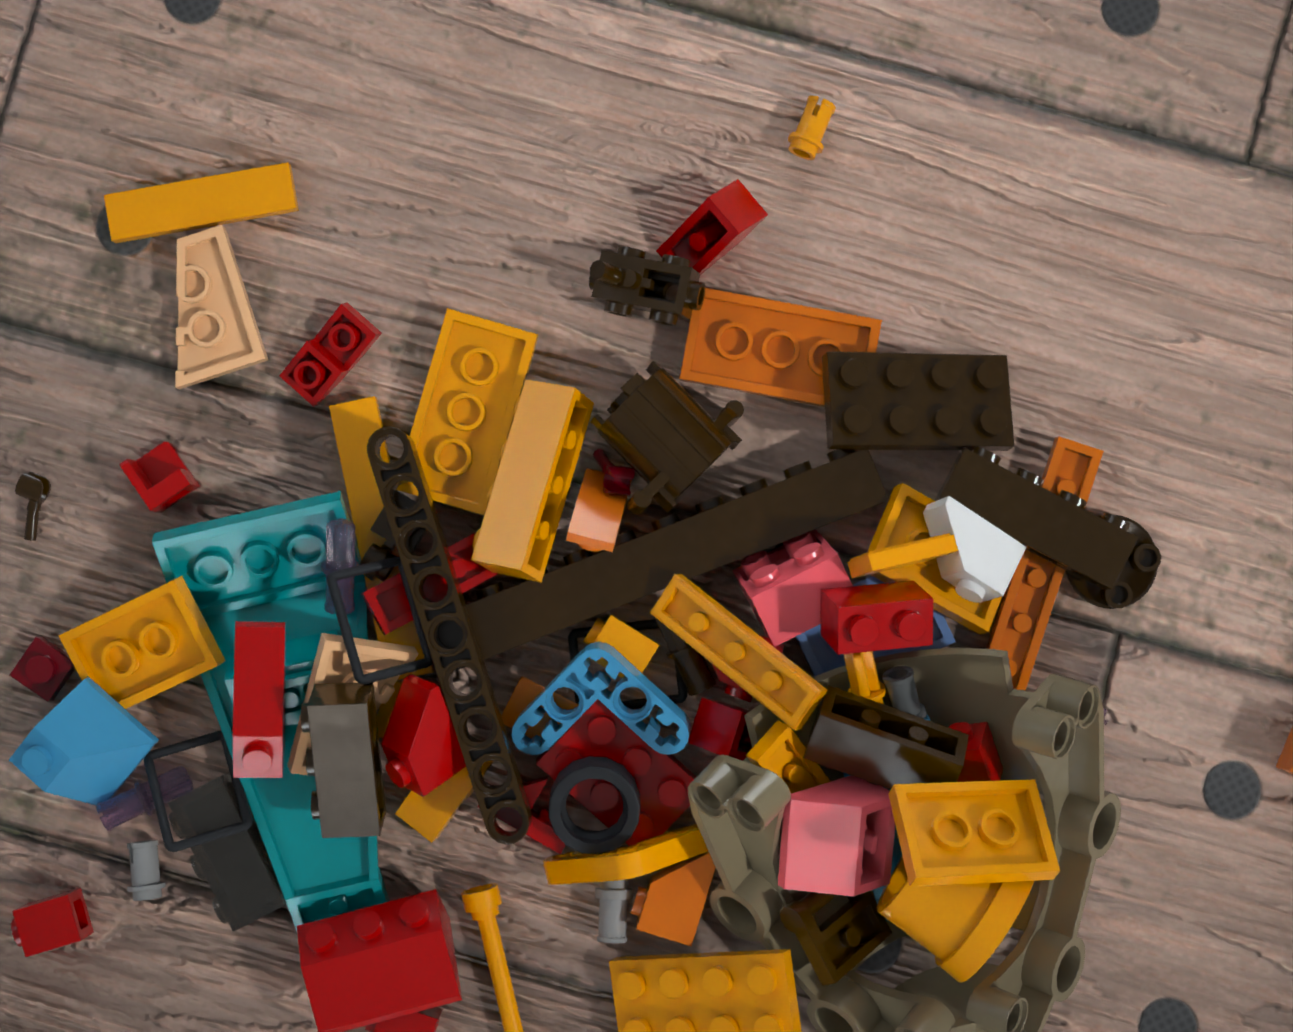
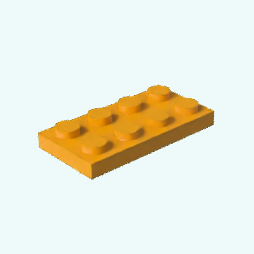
(469, 407)
(706, 992)

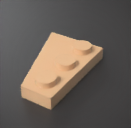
(214, 311)
(334, 667)

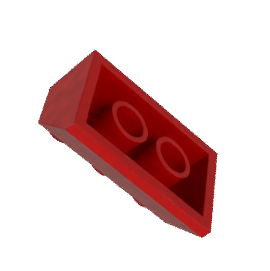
(379, 962)

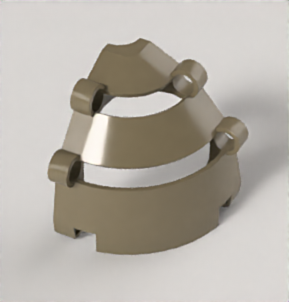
(1038, 736)

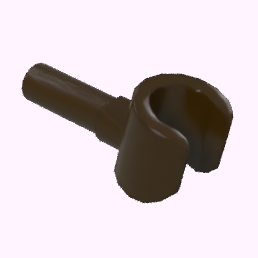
(36, 489)

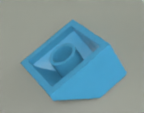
(84, 746)

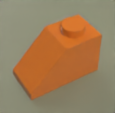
(675, 899)

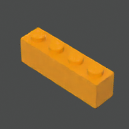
(532, 480)

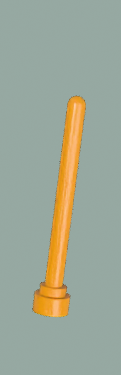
(483, 905)

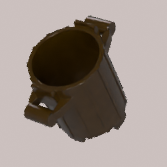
(665, 436)

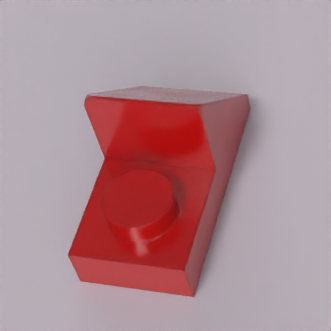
(540, 826)

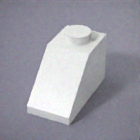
(984, 553)

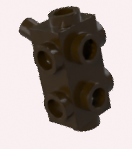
(632, 282)

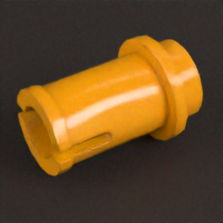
(809, 133)

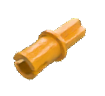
(864, 676)

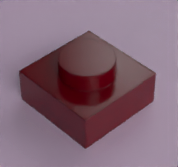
(43, 668)

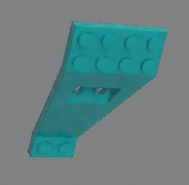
(269, 570)

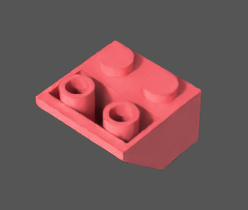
(788, 584)
(837, 838)

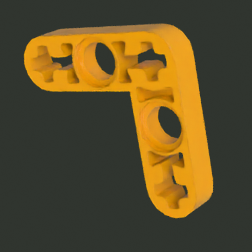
(626, 861)

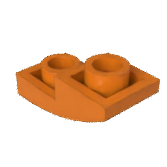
(596, 515)

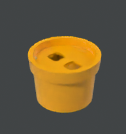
(954, 921)

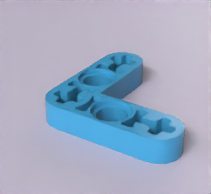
(592, 687)

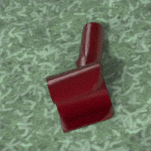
(616, 478)

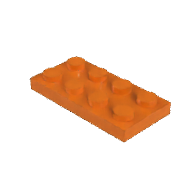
(769, 345)

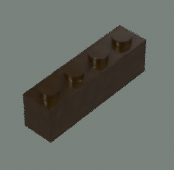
(1040, 520)

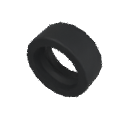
(587, 840)

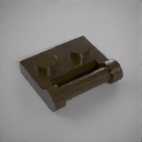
(842, 938)

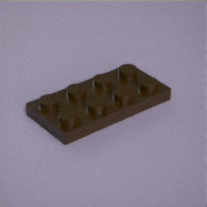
(917, 401)

